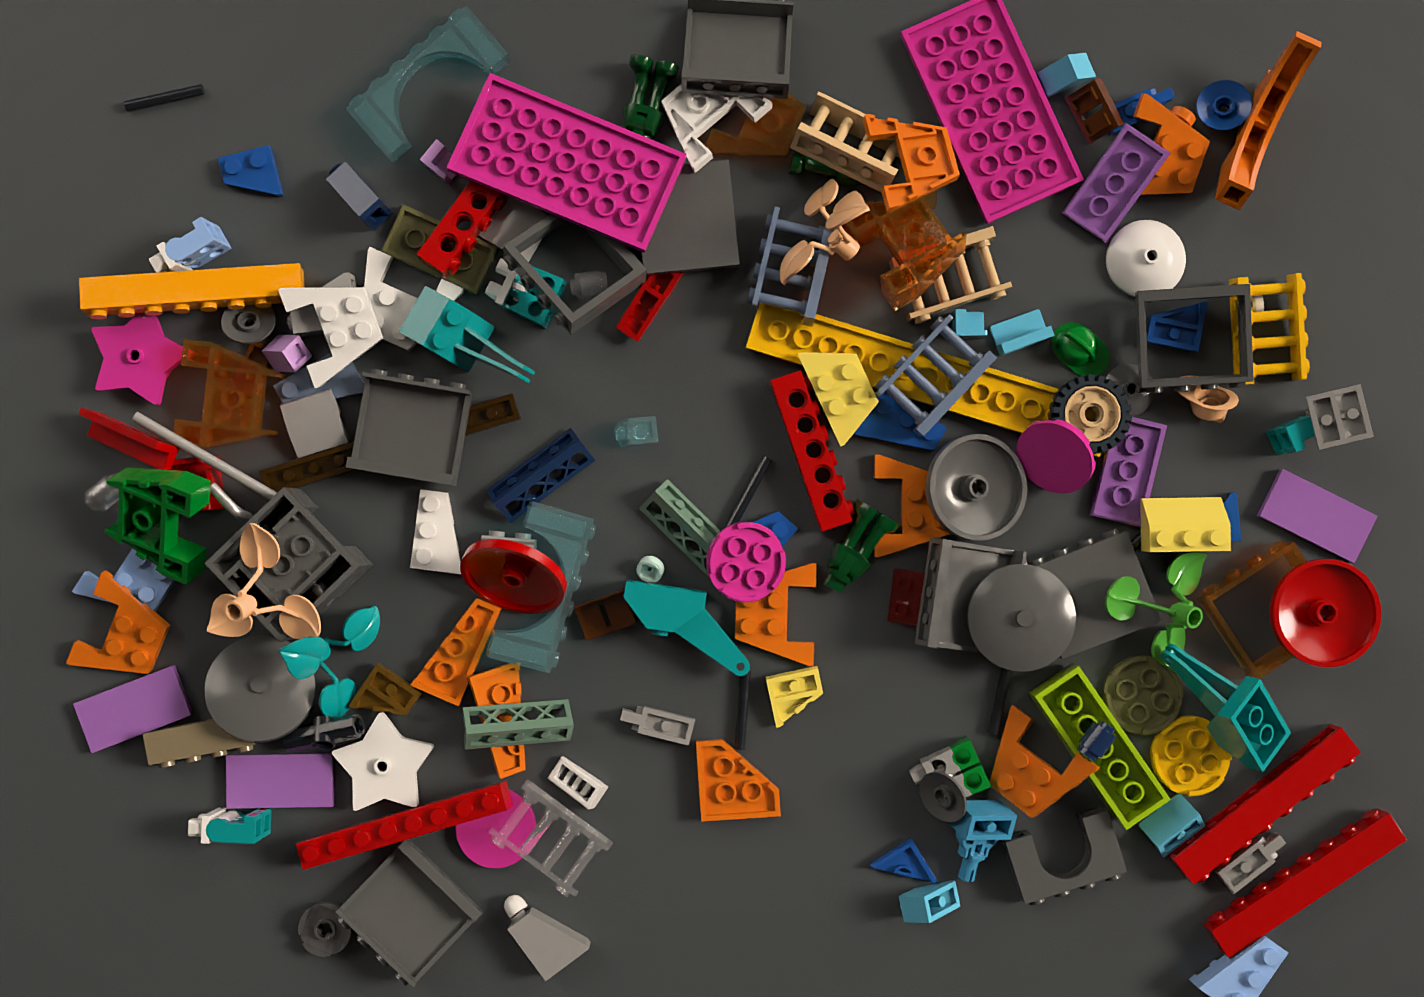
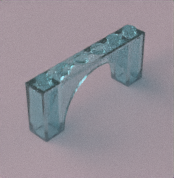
(457, 39)
(537, 644)

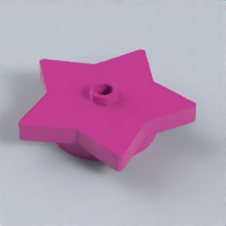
(119, 349)

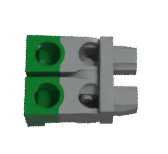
(958, 762)

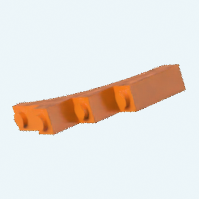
(1270, 98)

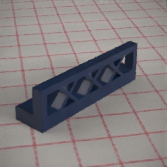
(537, 471)

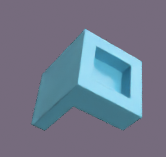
(968, 324)

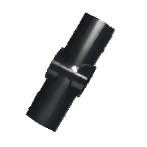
(324, 733)

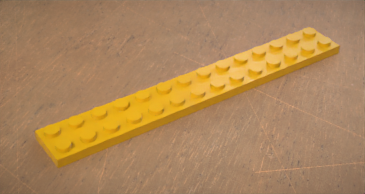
(992, 398)

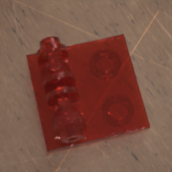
(905, 596)

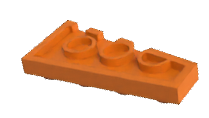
(459, 654)
(499, 687)

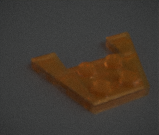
(765, 138)

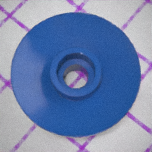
(1227, 94)

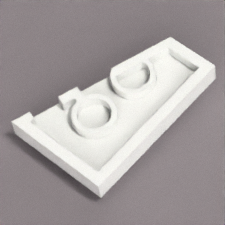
(434, 535)

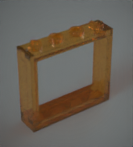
(1276, 656)

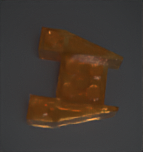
(915, 242)
(231, 397)

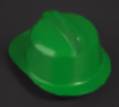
(1080, 349)

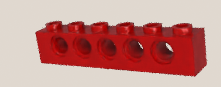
(447, 230)
(798, 384)

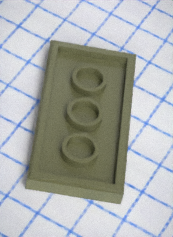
(411, 232)

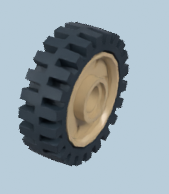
(1106, 401)

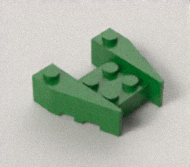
(149, 518)

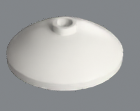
(1128, 258)

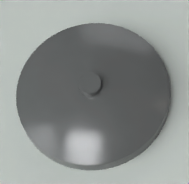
(976, 487)
(1021, 617)
(255, 693)

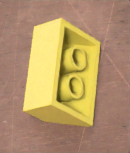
(1184, 525)

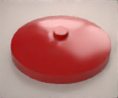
(513, 576)
(1325, 612)

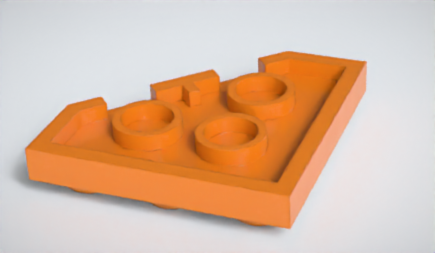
(731, 785)

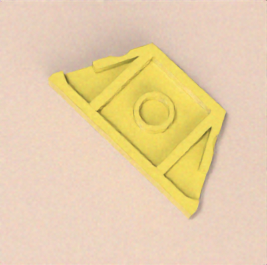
(840, 389)

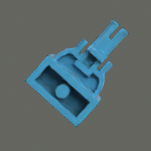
(979, 831)

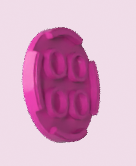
(1056, 456)
(745, 562)
(476, 841)

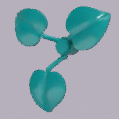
(306, 655)

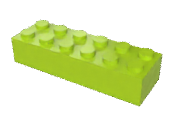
(1123, 776)

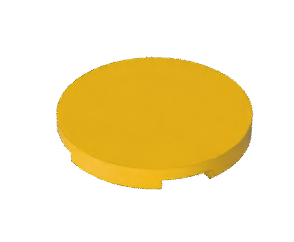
(1188, 757)

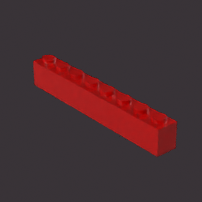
(1264, 803)
(404, 825)
(1304, 881)

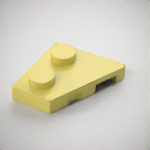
(792, 692)

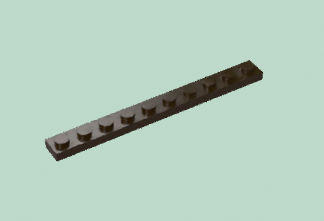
(333, 461)

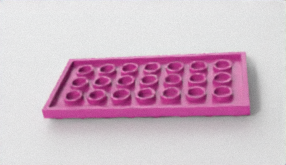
(991, 107)
(567, 162)

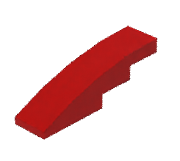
(648, 304)

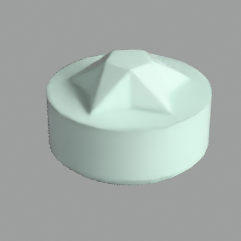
(650, 569)

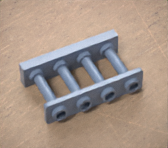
(812, 283)
(960, 381)

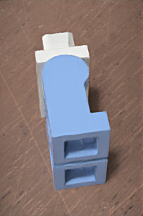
(192, 249)

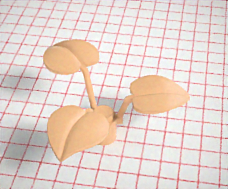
(840, 242)
(232, 614)

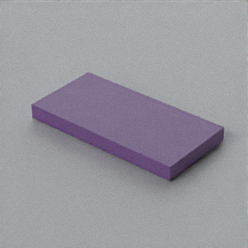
(1116, 182)
(1128, 473)
(1317, 516)
(133, 709)
(280, 780)

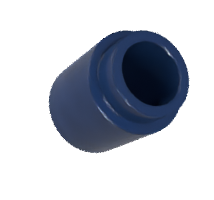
(1097, 740)

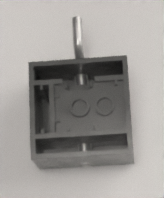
(309, 561)

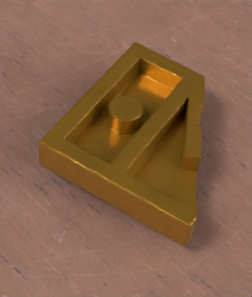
(386, 692)

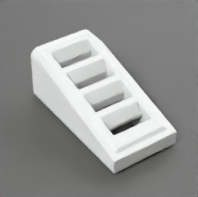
(600, 787)

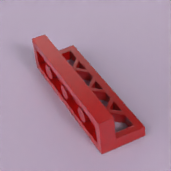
(130, 440)

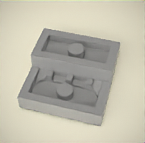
(511, 222)
(1339, 417)
(314, 423)

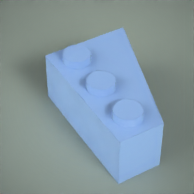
(1243, 973)

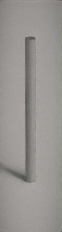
(203, 456)

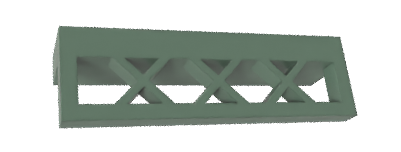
(692, 522)
(519, 729)

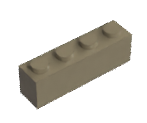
(189, 743)

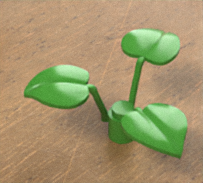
(1184, 575)

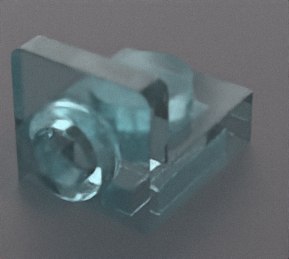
(636, 431)

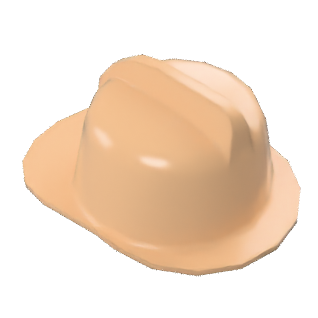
(1210, 403)

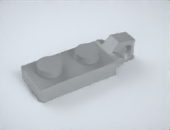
(660, 724)
(1250, 862)

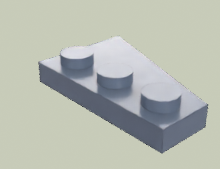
(300, 384)

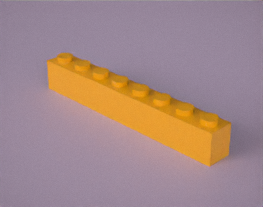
(187, 290)

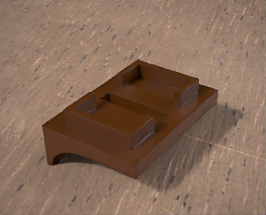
(1100, 122)
(592, 619)

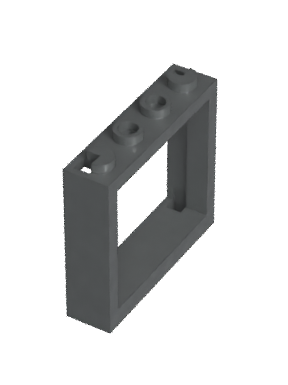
(1243, 295)
(548, 299)

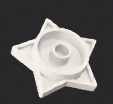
(400, 754)

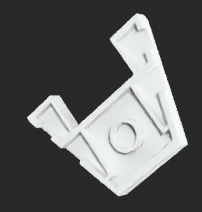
(696, 112)
(391, 304)
(345, 320)

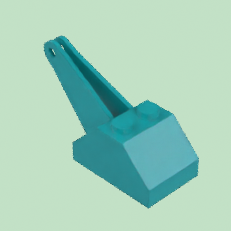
(454, 333)
(684, 612)
(1244, 715)

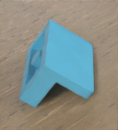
(1020, 332)
(1172, 824)

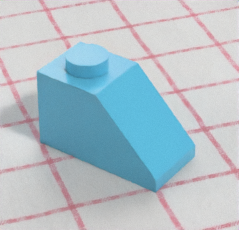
(929, 902)

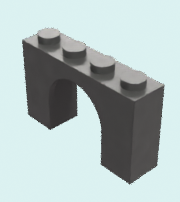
(1100, 860)

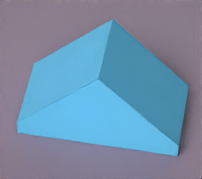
(1066, 73)

